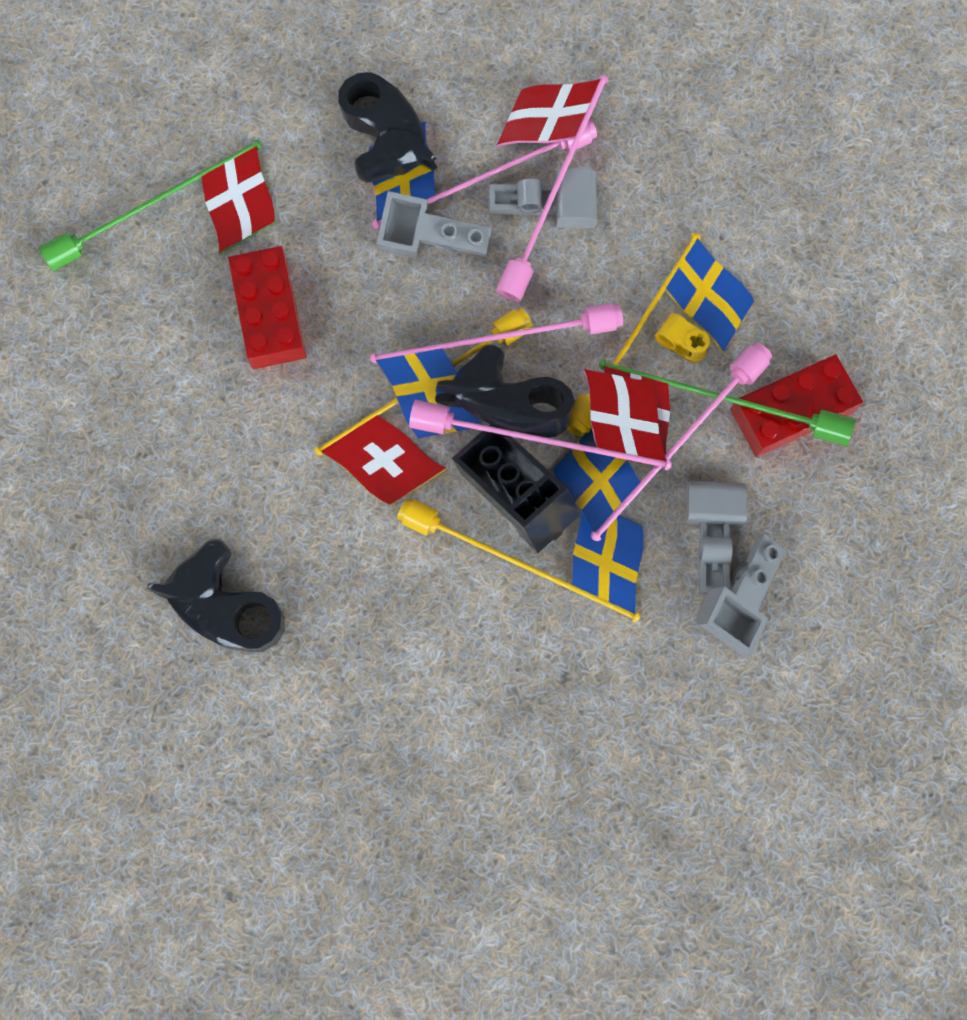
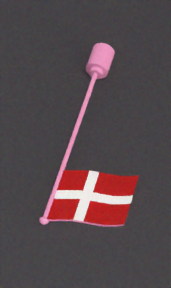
(545, 116)
(620, 417)

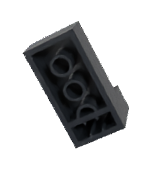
(518, 487)

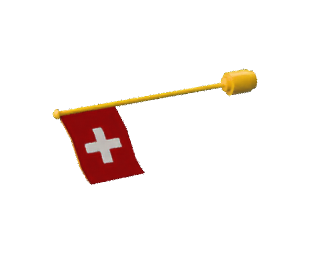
(383, 455)

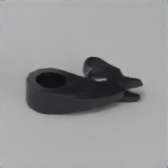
(392, 120)
(508, 406)
(198, 600)

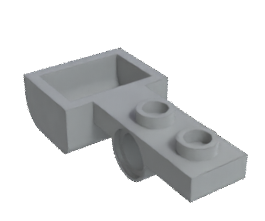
(573, 204)
(408, 224)
(715, 510)
(735, 614)

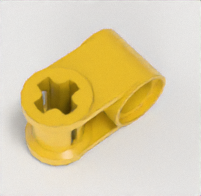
(680, 336)

